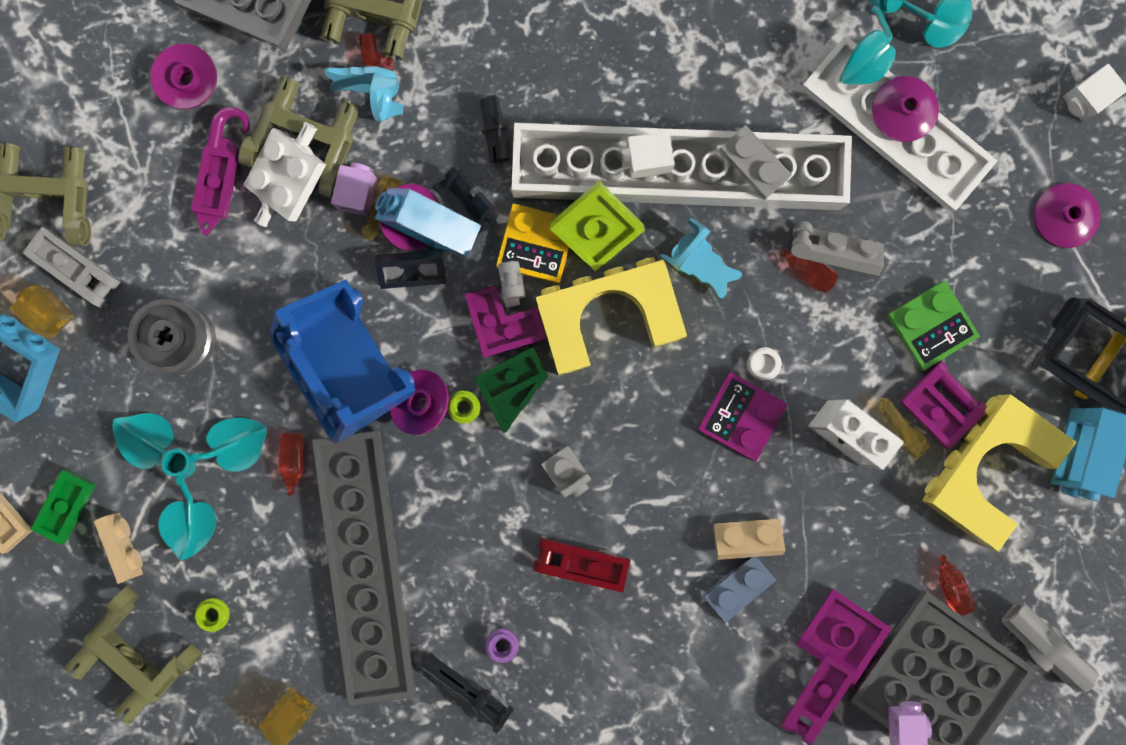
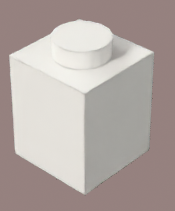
(1095, 93)
(648, 154)

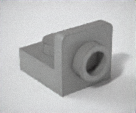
(567, 473)

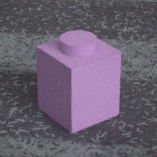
(354, 189)

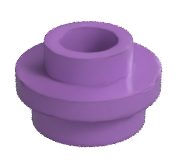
(497, 655)

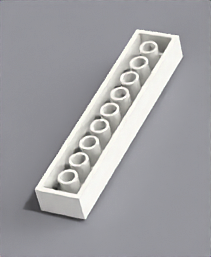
(570, 159)

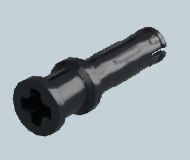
(483, 705)

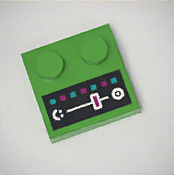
(932, 325)

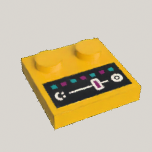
(533, 244)

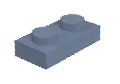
(739, 588)

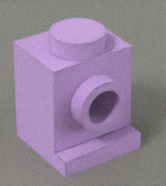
(908, 724)

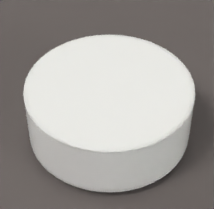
(764, 364)

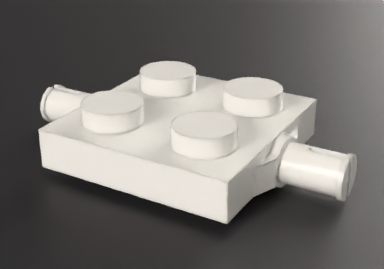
(284, 174)

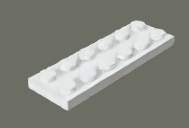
(940, 163)

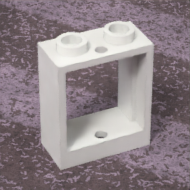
(863, 437)

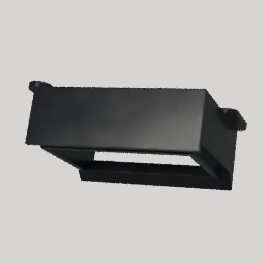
(1066, 324)

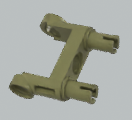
(399, 17)
(278, 116)
(68, 187)
(126, 662)

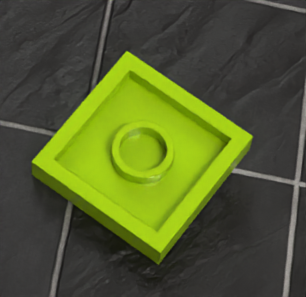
(597, 226)

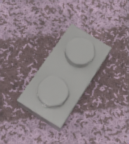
(755, 162)

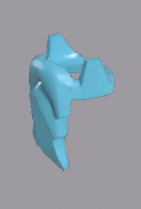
(377, 81)
(695, 257)

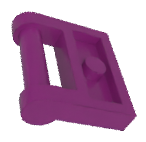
(936, 412)

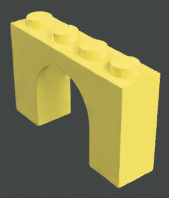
(645, 285)
(956, 489)

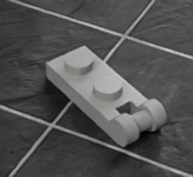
(837, 249)
(70, 266)
(511, 283)

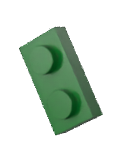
(63, 506)

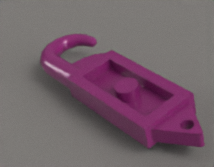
(217, 172)

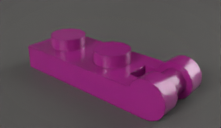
(819, 697)

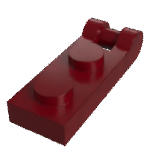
(582, 565)

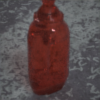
(811, 272)
(290, 459)
(955, 588)

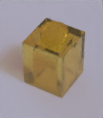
(42, 311)
(287, 717)

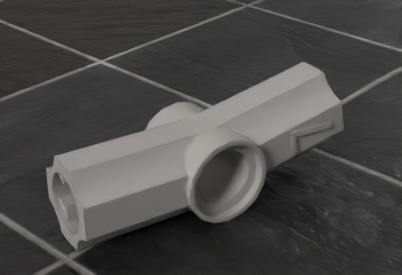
(1050, 648)

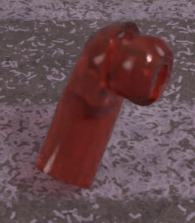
(369, 53)

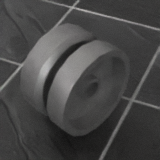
(152, 334)

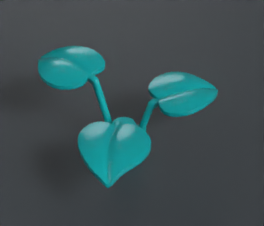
(875, 55)
(143, 441)

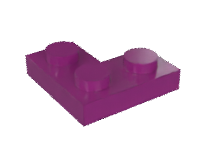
(496, 330)

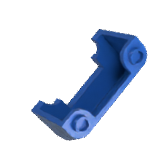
(337, 360)

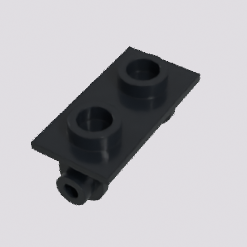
(457, 194)

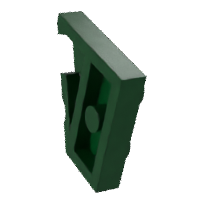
(511, 385)

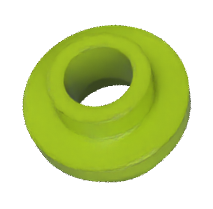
(454, 412)
(202, 614)

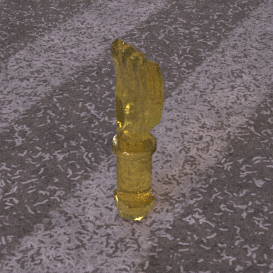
(370, 229)
(912, 437)

